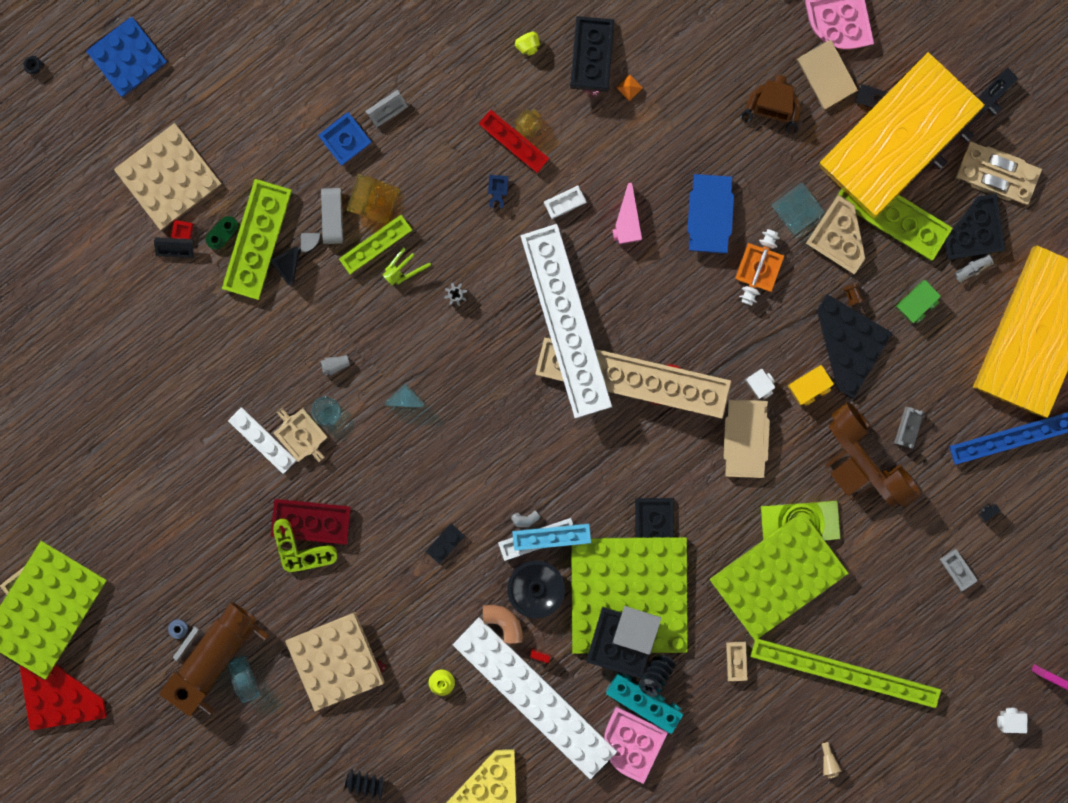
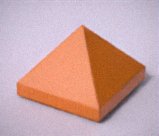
(629, 87)

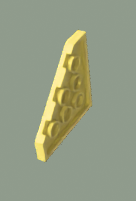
(491, 781)

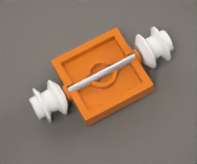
(759, 267)

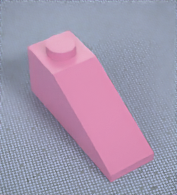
(627, 223)

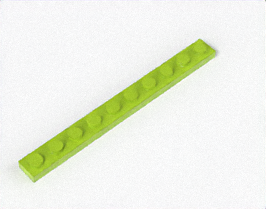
(845, 672)

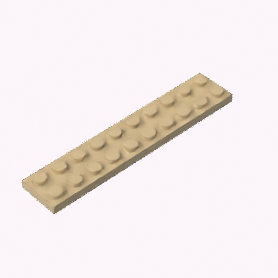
(650, 381)

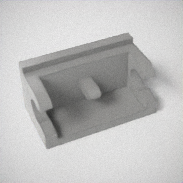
(909, 427)

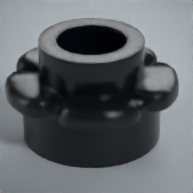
(32, 60)

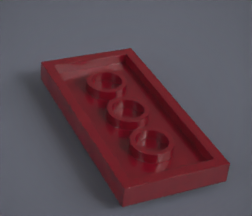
(313, 520)

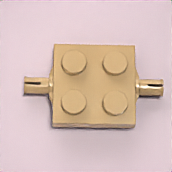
(300, 435)

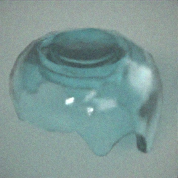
(326, 411)

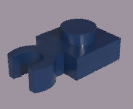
(497, 187)

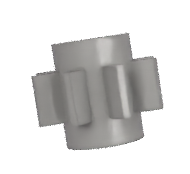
(454, 289)

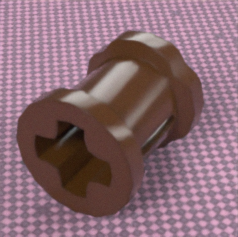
(853, 294)

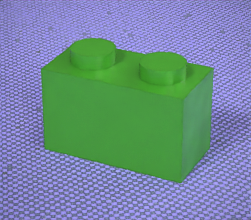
(918, 301)

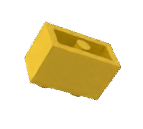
(810, 385)

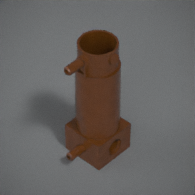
(210, 659)

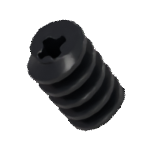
(656, 675)
(364, 784)

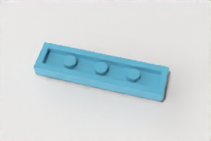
(551, 537)

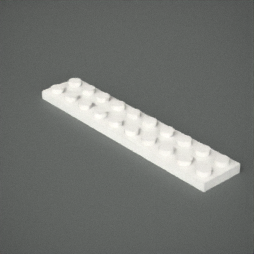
(566, 321)
(535, 698)

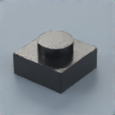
(988, 512)

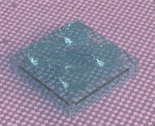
(797, 208)

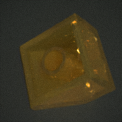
(373, 199)

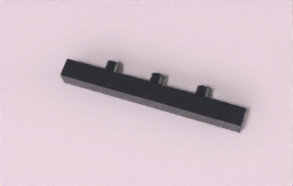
(988, 98)

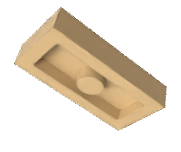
(736, 661)

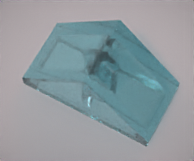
(405, 397)

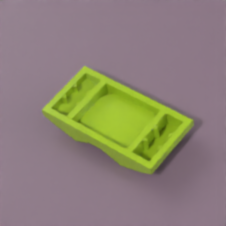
(821, 514)

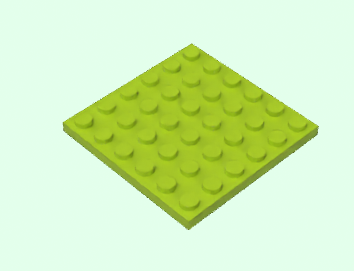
(632, 573)

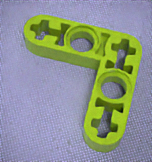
(292, 553)

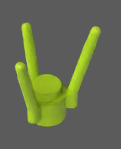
(393, 273)

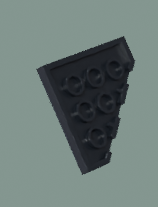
(851, 343)

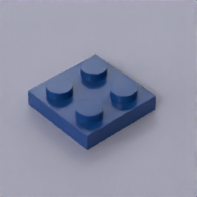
(344, 138)

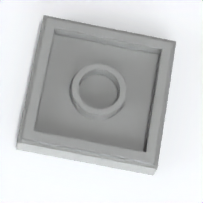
(636, 630)

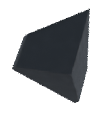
(287, 264)

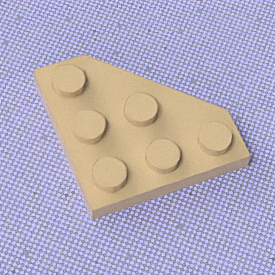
(839, 235)

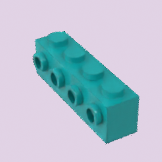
(652, 708)

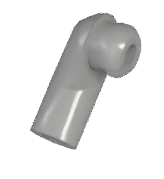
(523, 521)

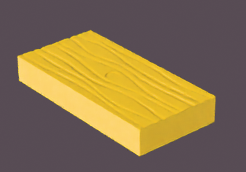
(901, 135)
(1031, 342)

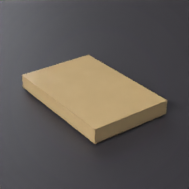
(827, 74)

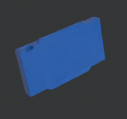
(710, 213)

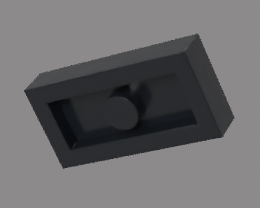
(445, 543)

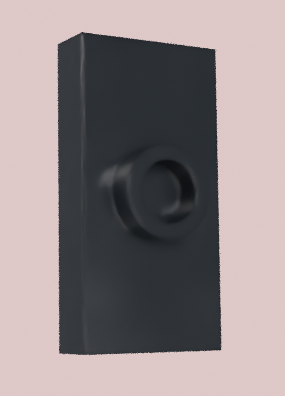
(869, 96)
(174, 247)

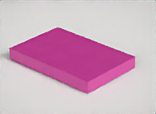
(1050, 676)

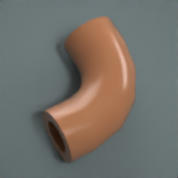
(506, 620)

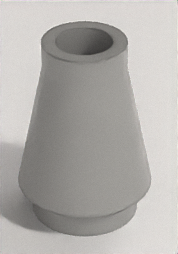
(334, 364)

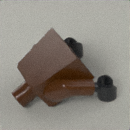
(775, 102)

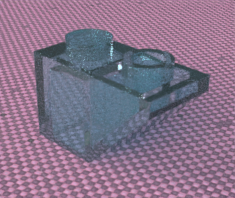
(243, 679)

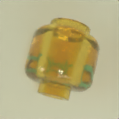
(528, 123)

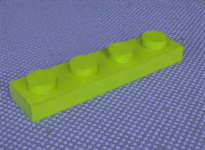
(375, 244)

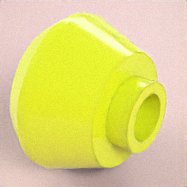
(528, 43)
(444, 677)

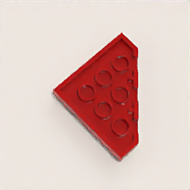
(59, 699)

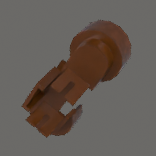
(895, 486)

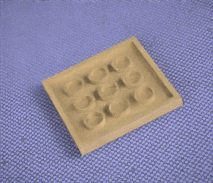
(167, 176)
(335, 661)

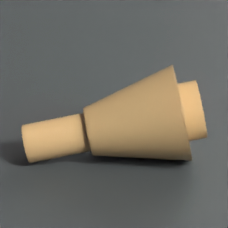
(830, 765)

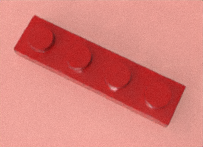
(513, 141)

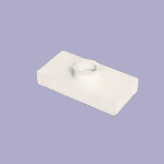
(565, 202)

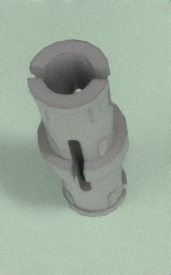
(973, 268)

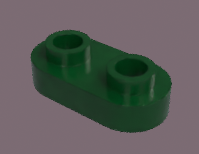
(222, 233)

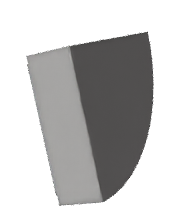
(309, 241)

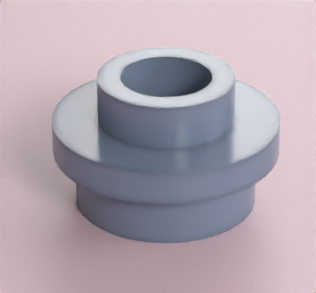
(184, 629)

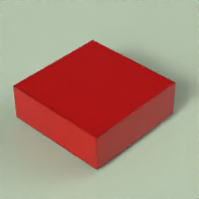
(182, 230)
(540, 656)

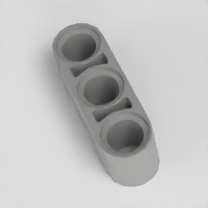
(332, 215)

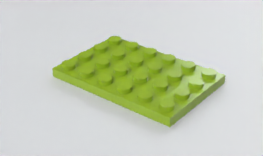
(778, 576)
(46, 608)

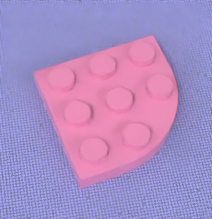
(840, 21)
(635, 743)

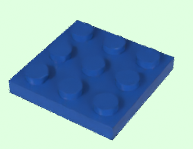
(126, 56)

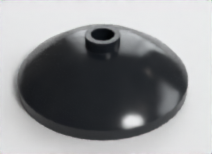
(533, 603)

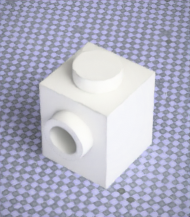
(761, 384)
(1012, 721)

